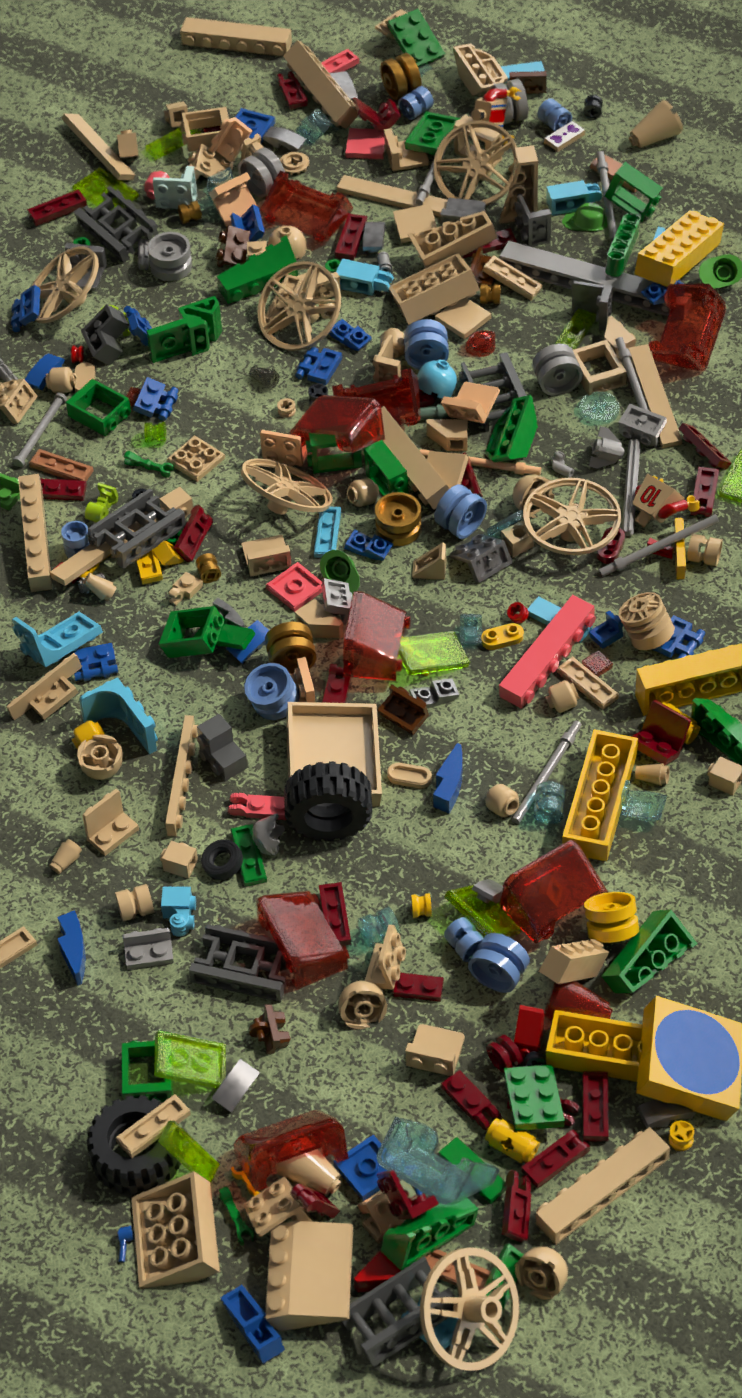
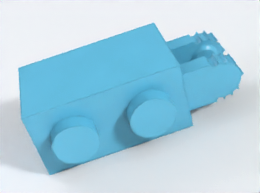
(570, 196)
(363, 277)

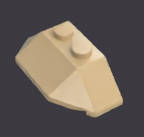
(477, 69)

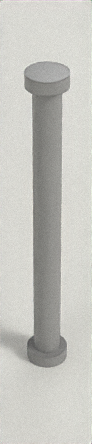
(19, 460)

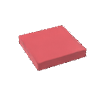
(365, 143)
(295, 586)

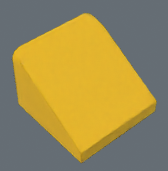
(167, 554)

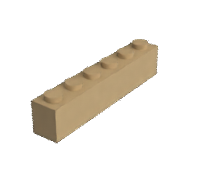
(236, 36)
(321, 85)
(419, 470)
(35, 532)
(602, 1185)

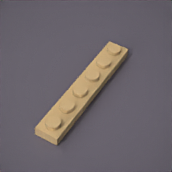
(180, 780)

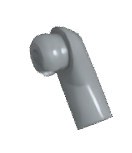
(559, 465)

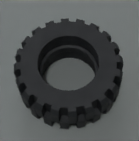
(328, 801)
(124, 1172)

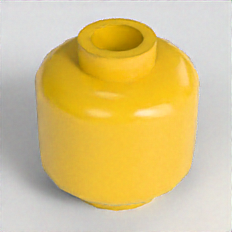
(86, 731)

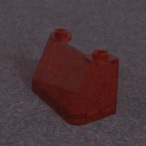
(305, 208)
(690, 327)
(397, 395)
(352, 420)
(373, 638)
(550, 890)
(302, 936)
(265, 1147)

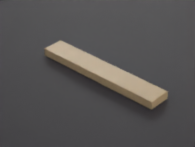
(98, 147)
(387, 194)
(654, 393)
(85, 559)

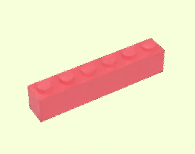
(547, 651)

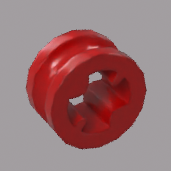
(77, 354)
(517, 607)

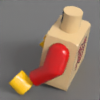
(493, 106)
(660, 501)

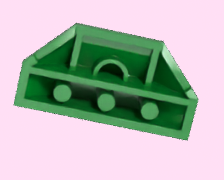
(513, 431)

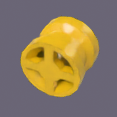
(421, 905)
(684, 1130)

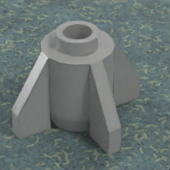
(606, 449)

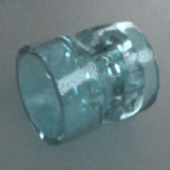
(549, 802)
(375, 927)

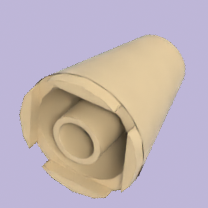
(656, 126)
(312, 1171)

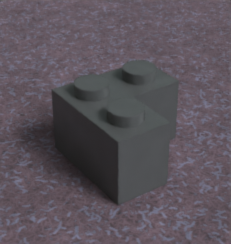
(103, 332)
(219, 749)

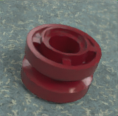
(504, 1053)

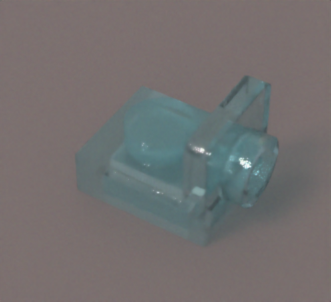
(471, 630)

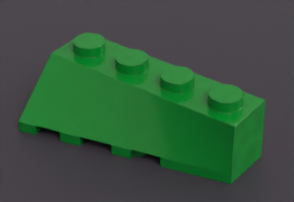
(254, 274)
(718, 728)
(649, 951)
(427, 1232)

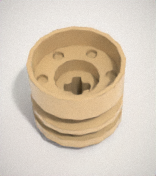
(646, 621)

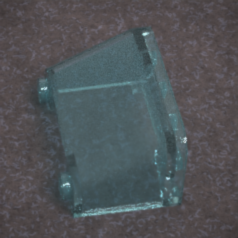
(410, 1153)

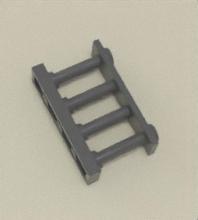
(509, 381)
(399, 1332)

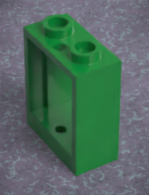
(626, 200)
(87, 395)
(329, 462)
(386, 470)
(177, 623)
(159, 1091)

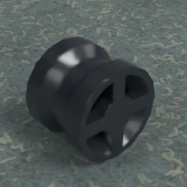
(593, 106)
(315, 391)

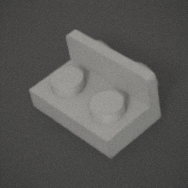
(641, 425)
(337, 598)
(148, 948)

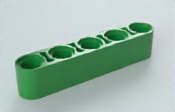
(622, 245)

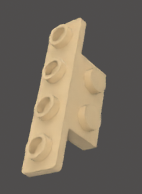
(49, 692)

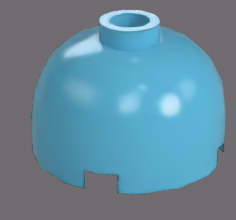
(437, 378)

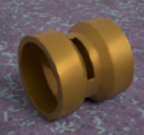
(188, 212)
(490, 293)
(208, 568)

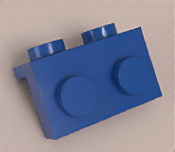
(250, 221)

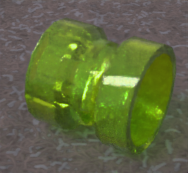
(155, 432)

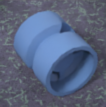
(416, 102)
(554, 114)
(74, 537)
(463, 937)

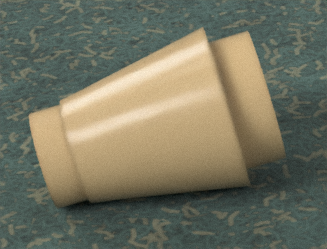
(99, 586)
(654, 773)
(65, 856)

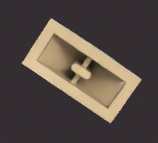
(431, 564)

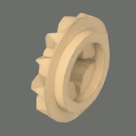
(298, 158)

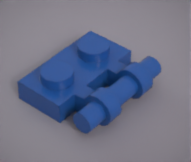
(26, 308)
(138, 324)
(323, 368)
(149, 397)
(681, 632)
(95, 657)

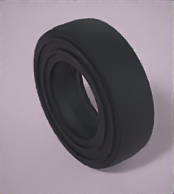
(227, 870)

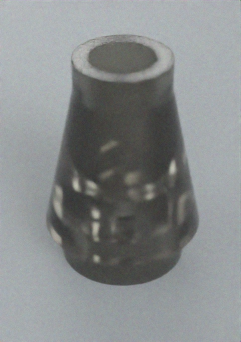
(265, 376)

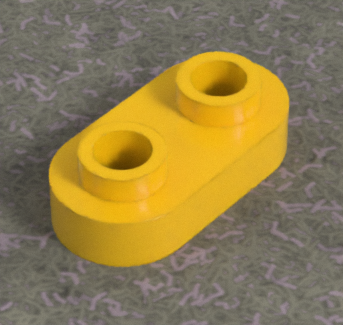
(502, 636)

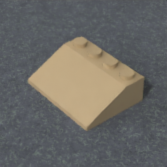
(434, 288)
(175, 1232)
(309, 1274)

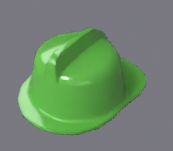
(586, 218)
(721, 271)
(336, 565)

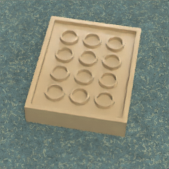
(335, 734)

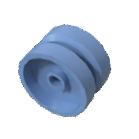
(425, 342)
(460, 511)
(270, 689)
(499, 962)

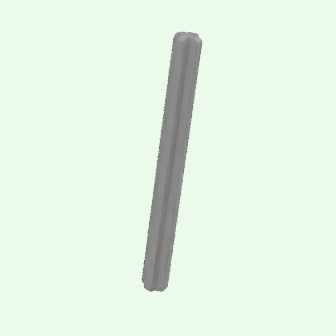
(630, 486)

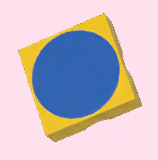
(690, 1058)

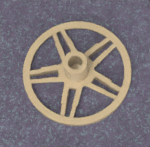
(477, 164)
(65, 284)
(300, 306)
(283, 489)
(571, 518)
(470, 1308)

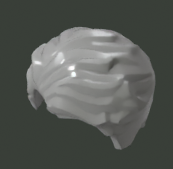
(266, 835)

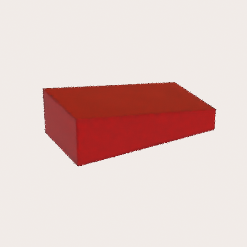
(665, 552)

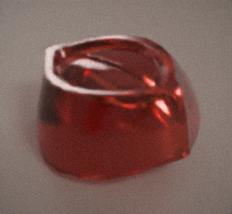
(481, 343)

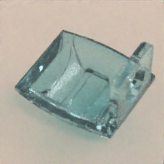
(314, 126)
(218, 179)
(642, 804)

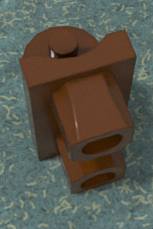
(266, 1029)

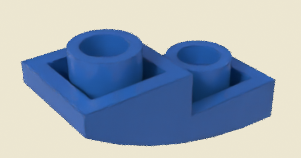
(656, 292)
(351, 337)
(37, 376)
(373, 548)
(256, 643)

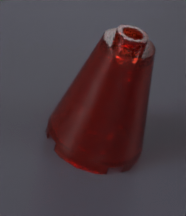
(576, 999)

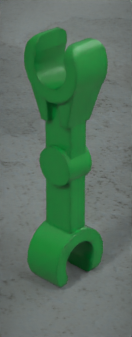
(134, 460)
(242, 1228)

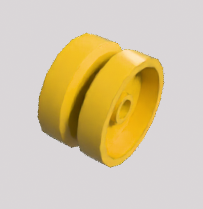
(611, 917)

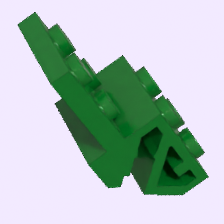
(192, 332)

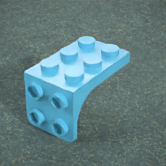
(58, 640)
(118, 702)

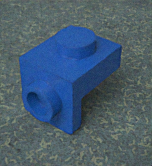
(608, 631)

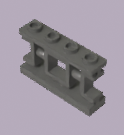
(106, 234)
(145, 538)
(238, 978)

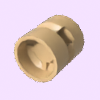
(712, 549)
(134, 902)

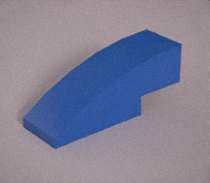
(449, 781)
(72, 945)
(252, 1324)

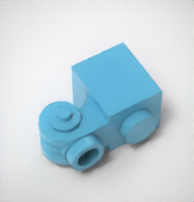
(177, 905)

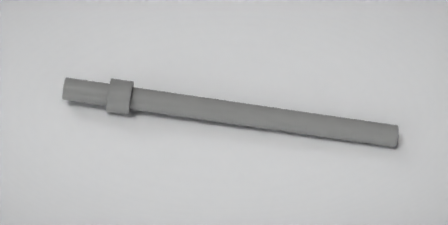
(602, 169)
(424, 189)
(625, 357)
(621, 563)
(565, 741)

